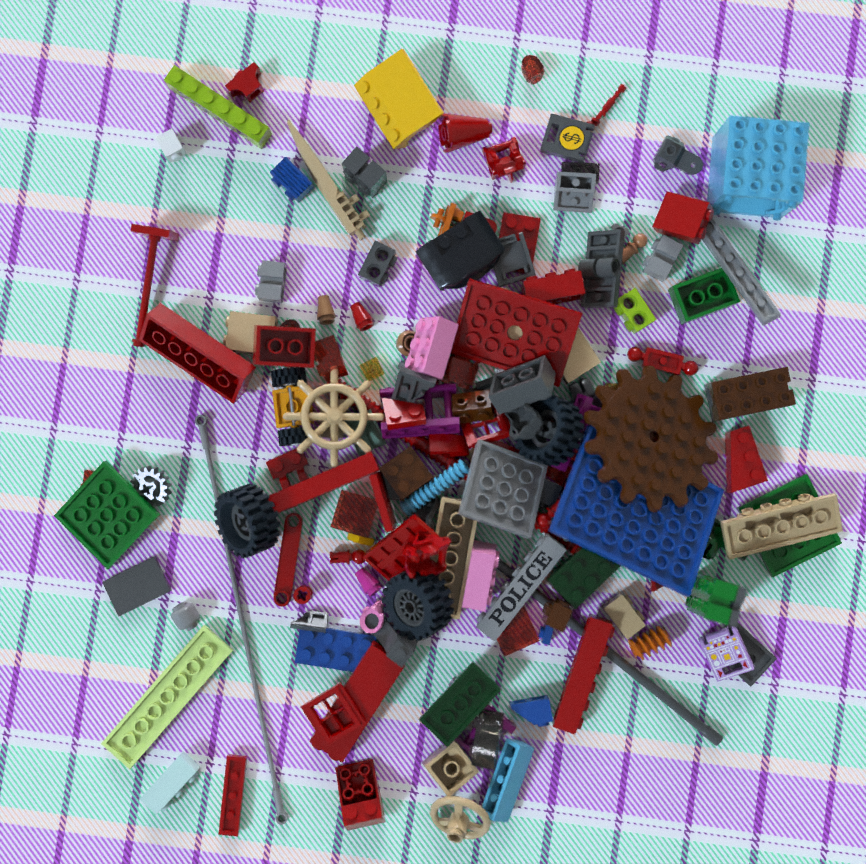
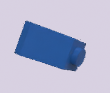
(534, 709)

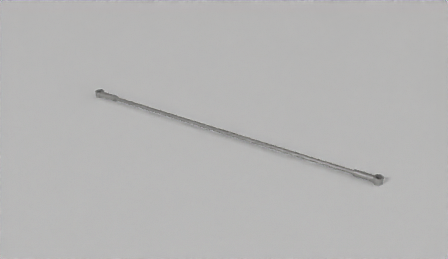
(276, 791)

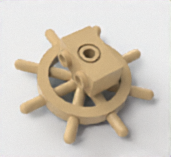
(333, 417)

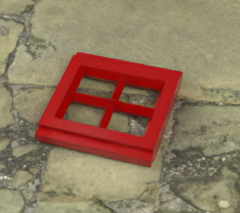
(503, 422)
(347, 705)

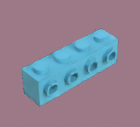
(507, 779)

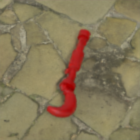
(607, 106)

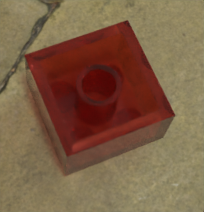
(354, 513)

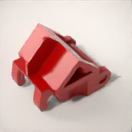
(506, 165)
(419, 554)

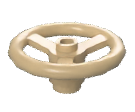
(459, 822)

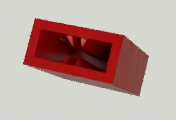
(683, 217)

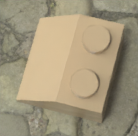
(450, 768)

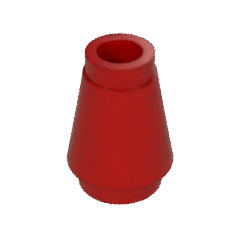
(361, 317)

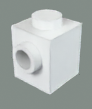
(171, 145)

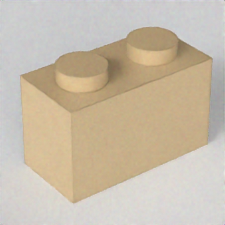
(623, 615)

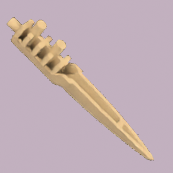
(336, 199)

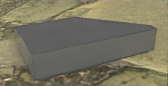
(312, 621)

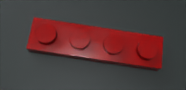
(232, 795)

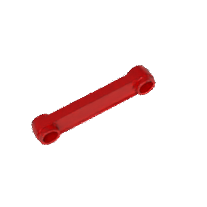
(288, 559)

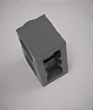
(372, 262)

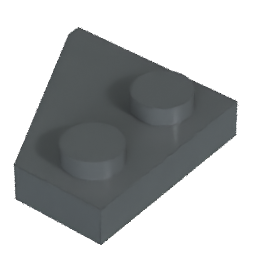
(411, 385)

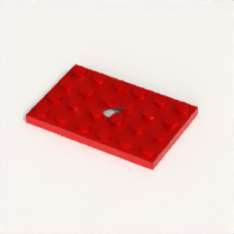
(489, 313)

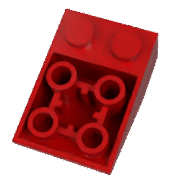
(359, 795)

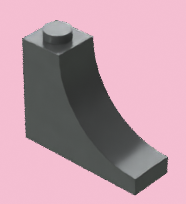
(397, 647)

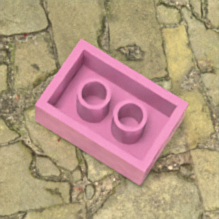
(431, 346)
(481, 576)

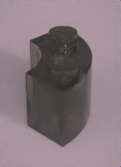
(487, 736)

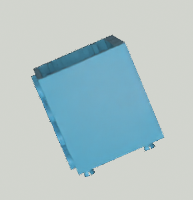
(758, 167)

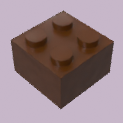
(406, 473)

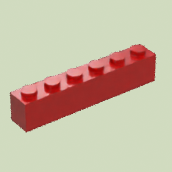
(582, 673)

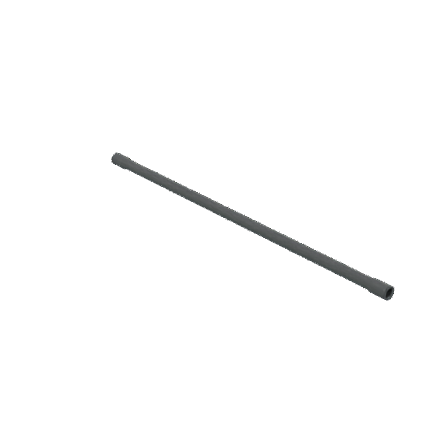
(706, 730)

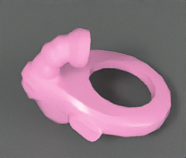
(376, 609)

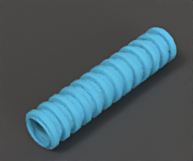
(434, 487)

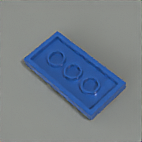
(332, 649)

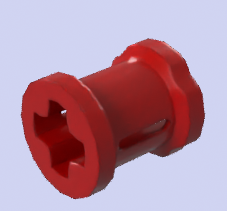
(302, 600)

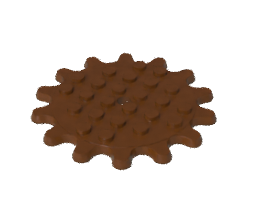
(625, 445)

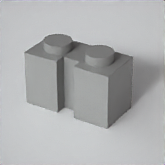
(662, 258)
(271, 281)

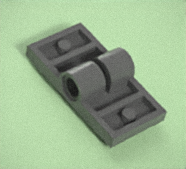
(602, 268)

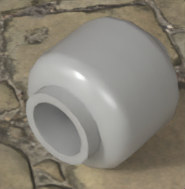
(185, 616)

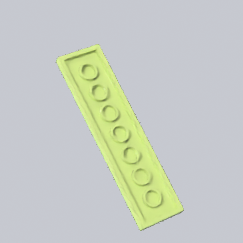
(167, 697)

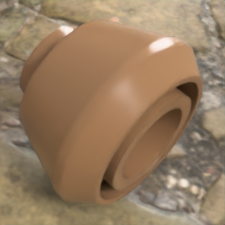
(403, 342)

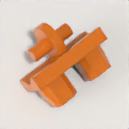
(451, 213)

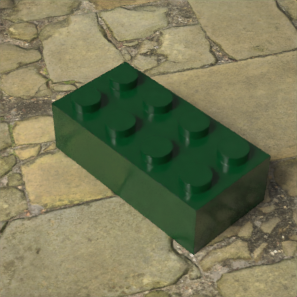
(581, 576)

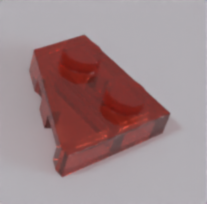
(517, 634)

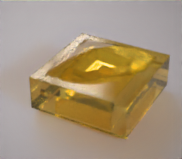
(372, 369)

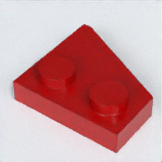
(402, 414)

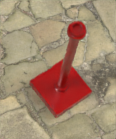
(154, 235)

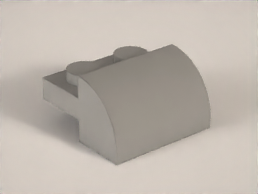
(574, 192)

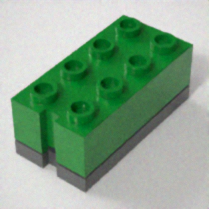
(716, 600)

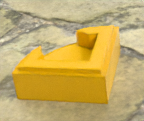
(360, 540)

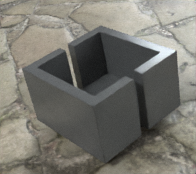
(367, 176)

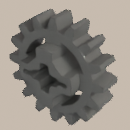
(150, 476)

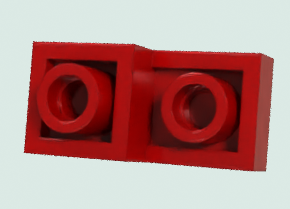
(448, 444)

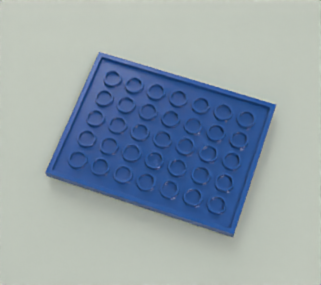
(656, 545)

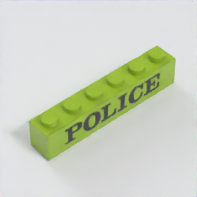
(218, 107)

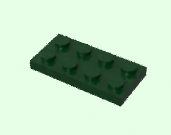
(460, 704)

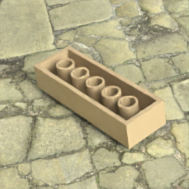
(461, 533)

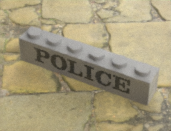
(521, 586)

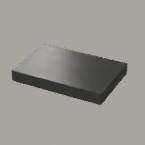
(136, 586)
(759, 655)

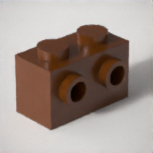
(471, 408)
(556, 614)

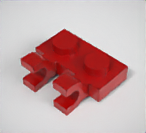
(288, 463)

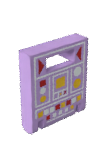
(724, 651)

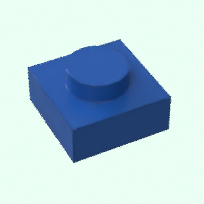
(545, 634)

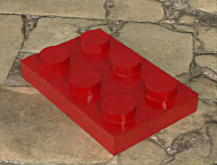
(517, 223)

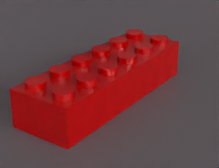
(196, 353)

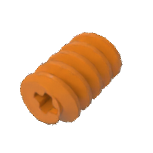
(649, 642)

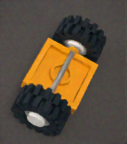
(289, 400)

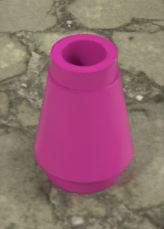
(368, 582)

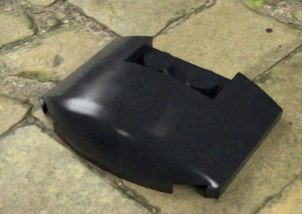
(462, 253)

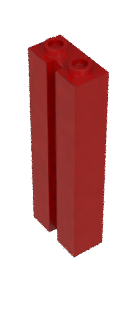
(324, 482)
(367, 690)

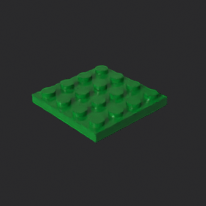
(107, 515)
(789, 556)

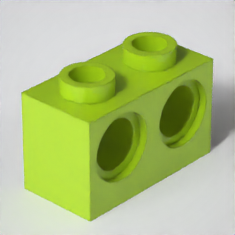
(639, 308)

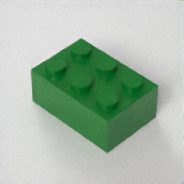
(703, 296)

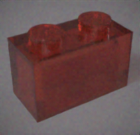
(329, 358)

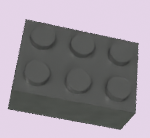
(522, 385)

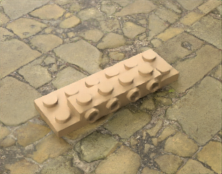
(781, 524)

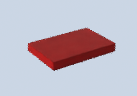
(383, 501)

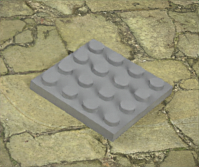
(503, 489)

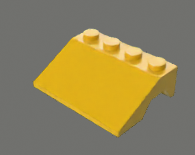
(398, 99)

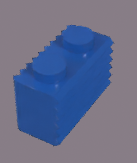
(291, 179)

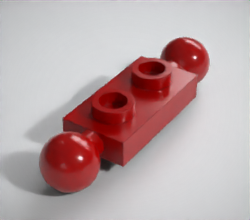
(663, 361)

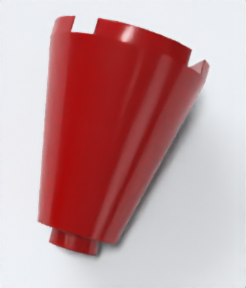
(462, 131)

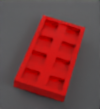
(387, 553)

